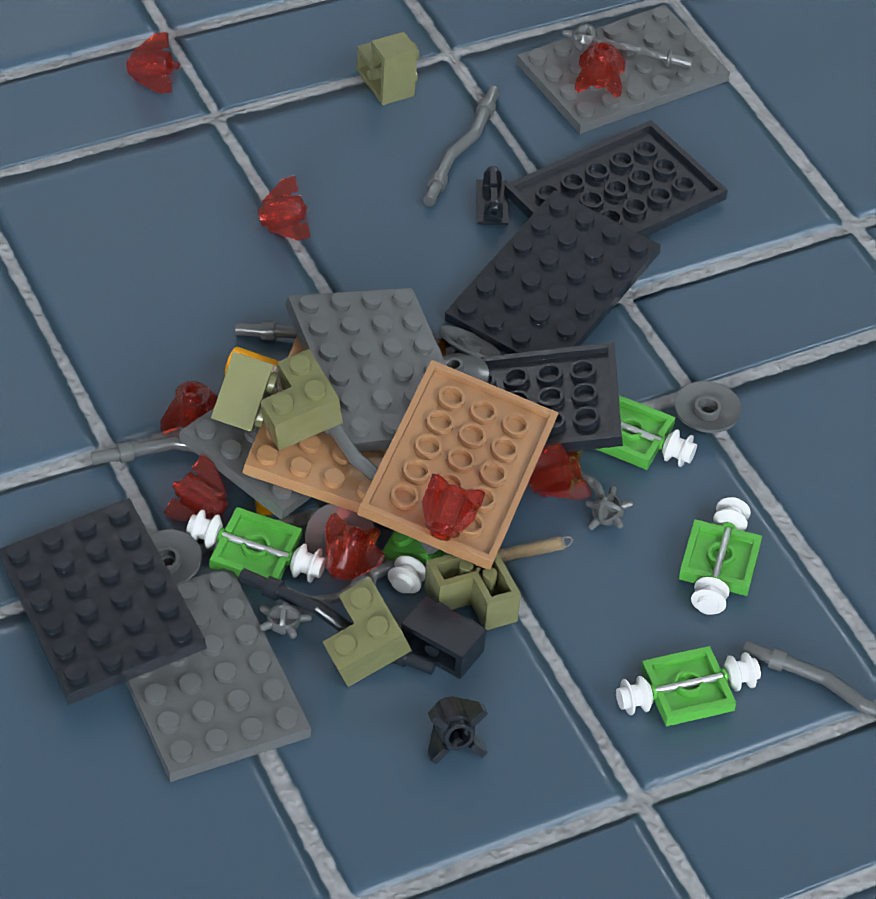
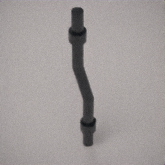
(276, 589)

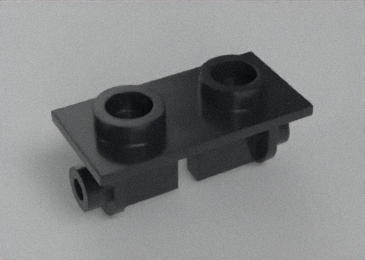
(491, 198)

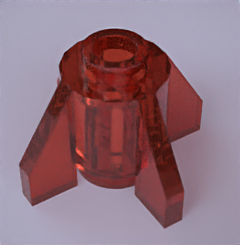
(152, 64)
(601, 68)
(283, 211)
(190, 403)
(559, 475)
(198, 493)
(449, 508)
(350, 549)

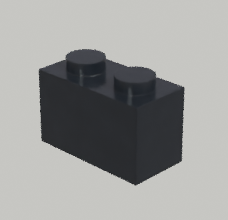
(444, 636)

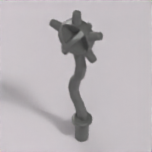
(586, 35)
(608, 507)
(286, 617)

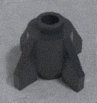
(455, 727)

